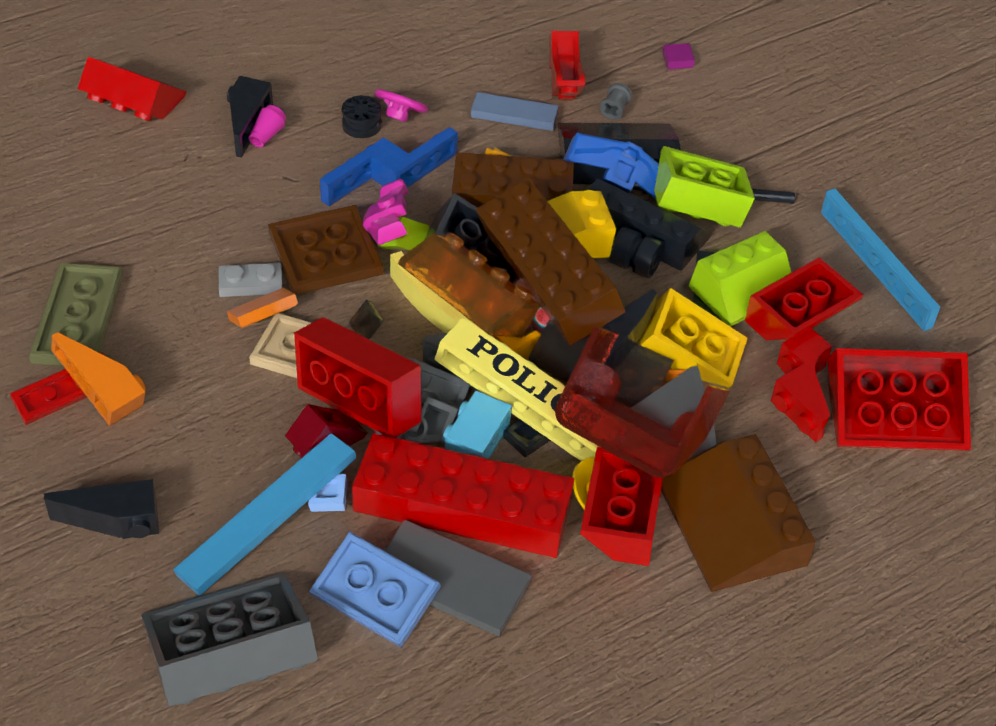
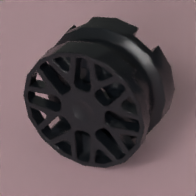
(361, 116)

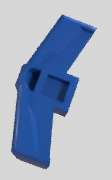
(623, 161)

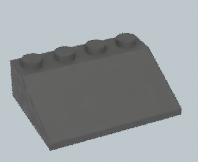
(229, 638)

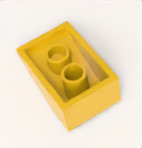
(587, 219)
(694, 339)

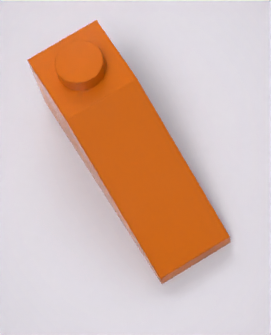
(102, 380)

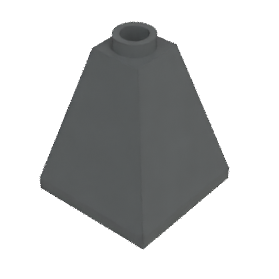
(675, 399)

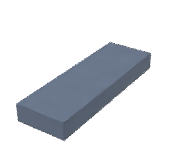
(514, 111)

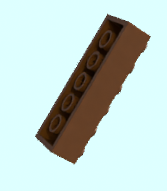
(550, 261)

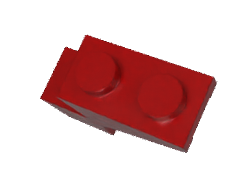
(566, 67)
(799, 391)

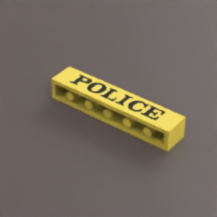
(511, 379)

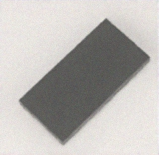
(471, 583)

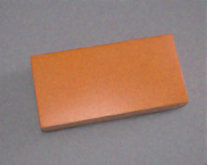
(262, 307)

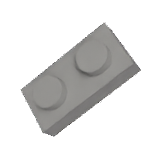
(249, 279)

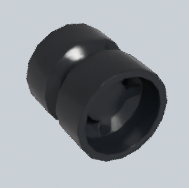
(634, 251)

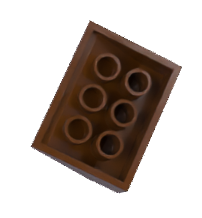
(737, 515)

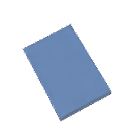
(375, 589)

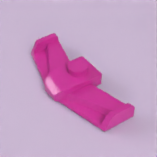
(382, 217)

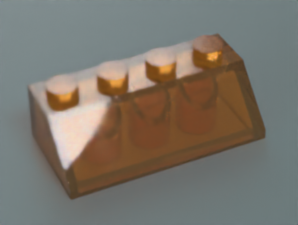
(471, 285)

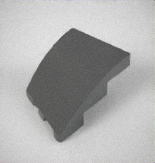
(440, 404)

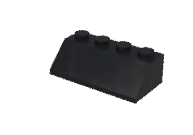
(680, 236)

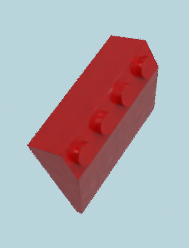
(900, 399)

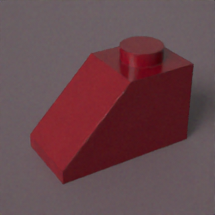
(317, 423)

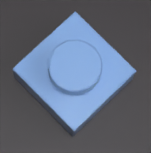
(331, 496)

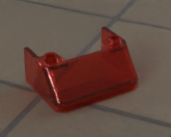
(593, 413)

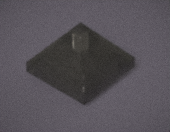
(366, 320)

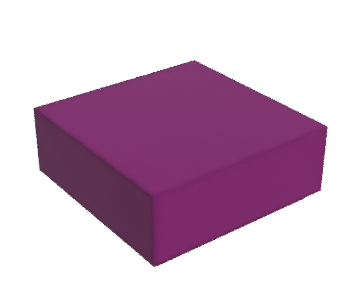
(678, 56)

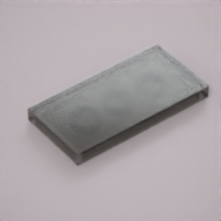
(639, 371)

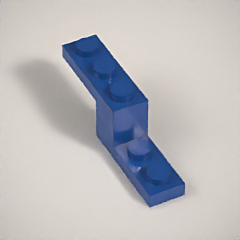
(388, 163)

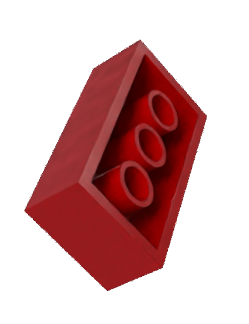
(358, 377)

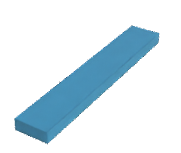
(880, 260)
(264, 514)

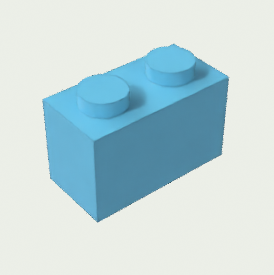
(478, 426)

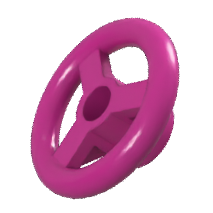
(399, 105)

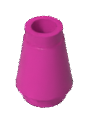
(267, 125)

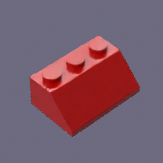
(128, 90)
(800, 301)
(621, 509)

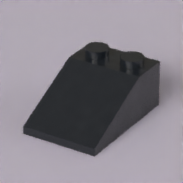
(462, 220)

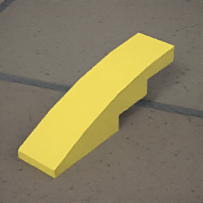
(422, 298)

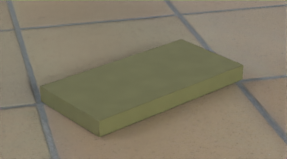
(77, 308)

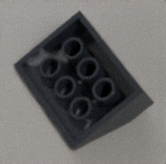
(646, 135)

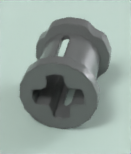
(617, 98)

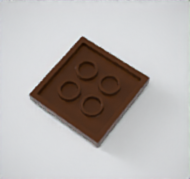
(325, 249)

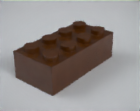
(486, 176)

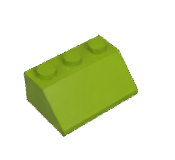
(703, 187)
(737, 272)

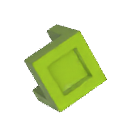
(415, 235)

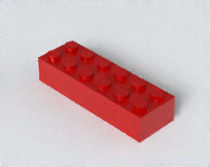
(463, 495)

